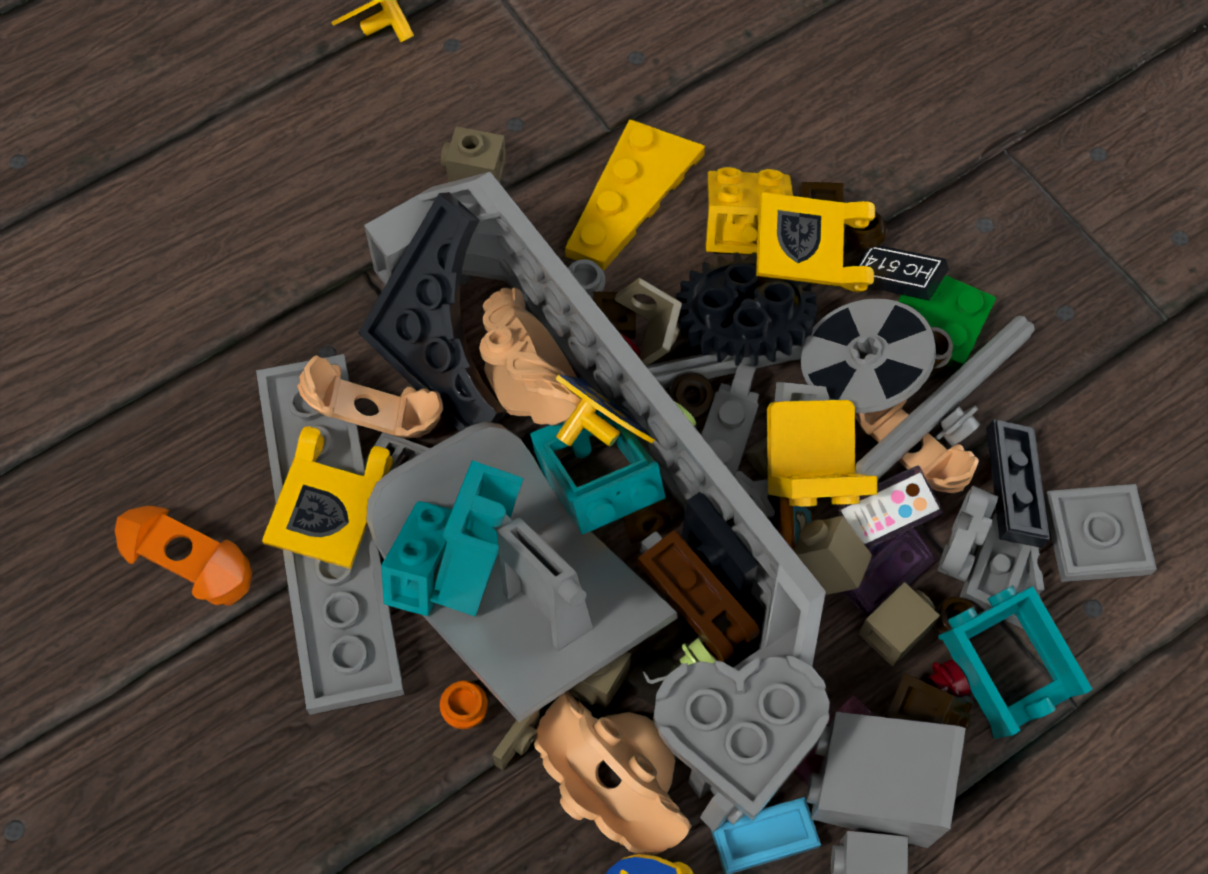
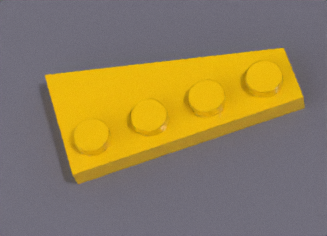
(630, 190)

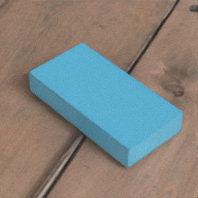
(771, 836)

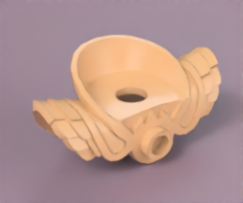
(524, 361)
(638, 809)

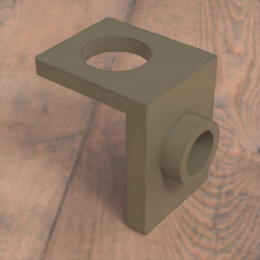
(662, 318)
(516, 740)

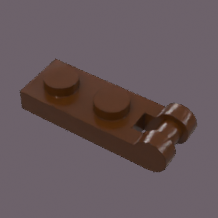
(697, 595)

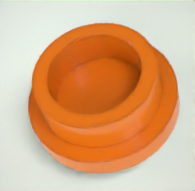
(463, 704)

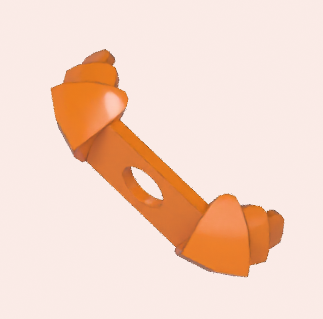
(216, 569)

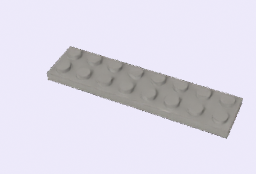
(337, 612)

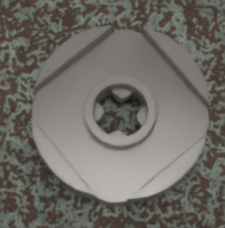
(968, 532)

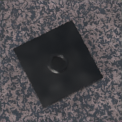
(719, 547)

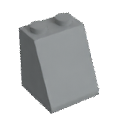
(887, 776)

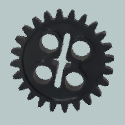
(744, 313)

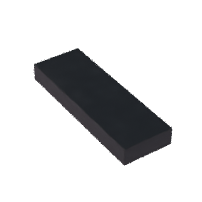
(1017, 484)

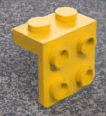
(814, 453)

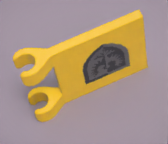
(806, 239)
(324, 507)

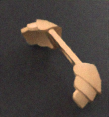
(403, 416)
(943, 468)

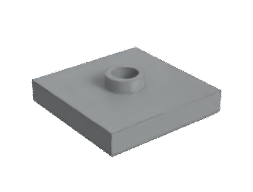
(1099, 533)

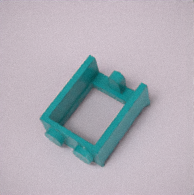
(609, 495)
(470, 538)
(1046, 639)

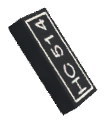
(904, 271)

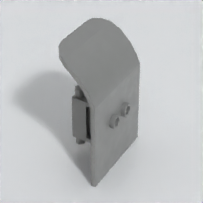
(554, 597)

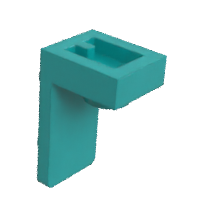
(413, 558)

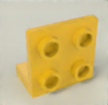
(735, 207)

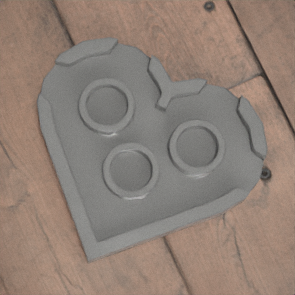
(743, 725)

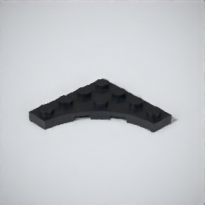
(420, 322)

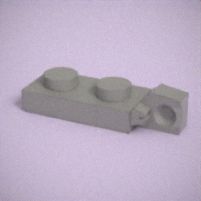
(732, 418)

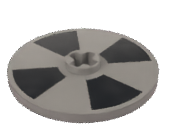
(879, 381)

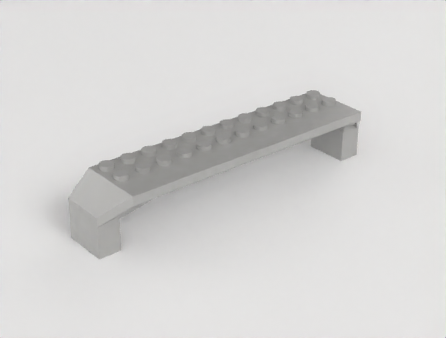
(513, 251)

